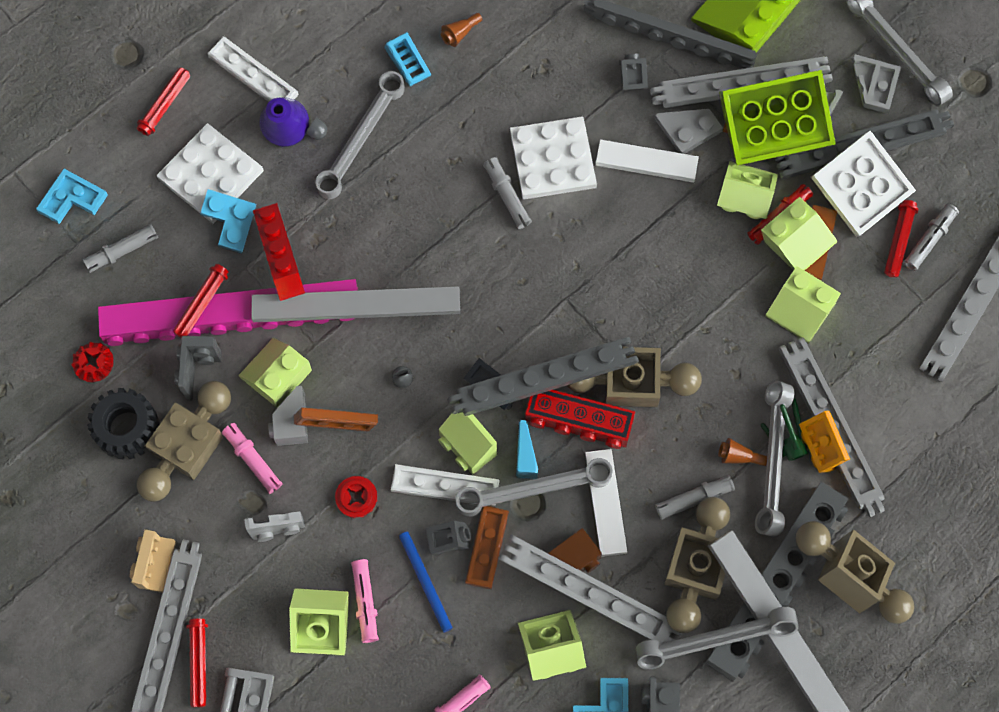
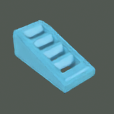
(398, 42)
(526, 458)

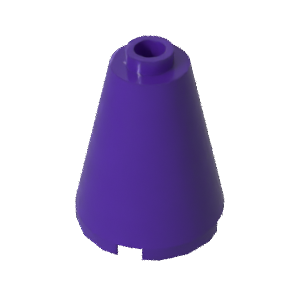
(284, 121)

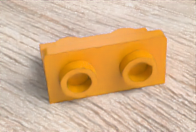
(824, 442)

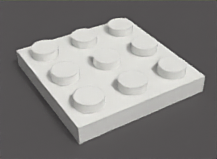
(553, 158)
(210, 164)
(863, 183)

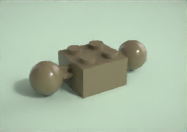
(641, 382)
(184, 441)
(695, 566)
(855, 571)

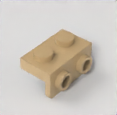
(152, 561)

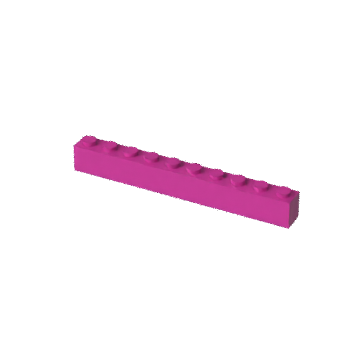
(224, 313)

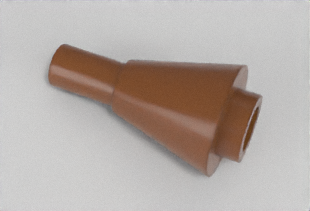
(456, 31)
(736, 453)

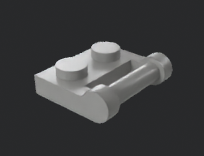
(255, 690)

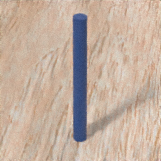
(425, 582)

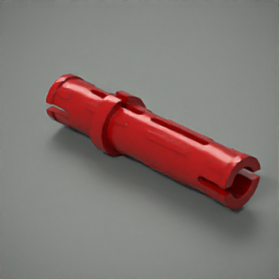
(804, 194)

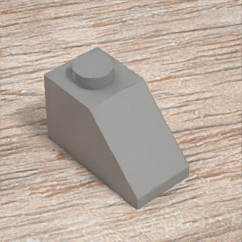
(283, 426)

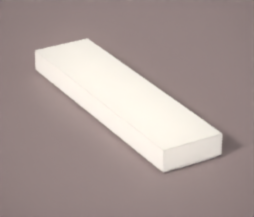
(250, 71)
(647, 161)
(438, 483)
(606, 507)

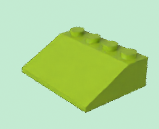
(743, 21)
(777, 117)

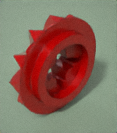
(104, 361)
(356, 484)

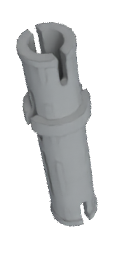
(502, 184)
(947, 215)
(120, 248)
(694, 497)

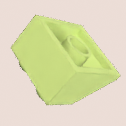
(747, 190)
(798, 235)
(803, 304)
(276, 371)
(468, 441)
(318, 621)
(552, 645)

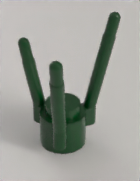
(794, 446)

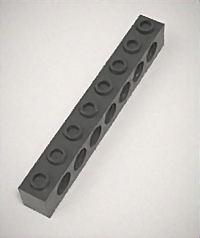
(822, 499)

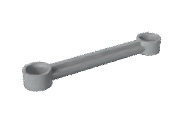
(936, 89)
(360, 135)
(774, 460)
(534, 487)
(780, 622)

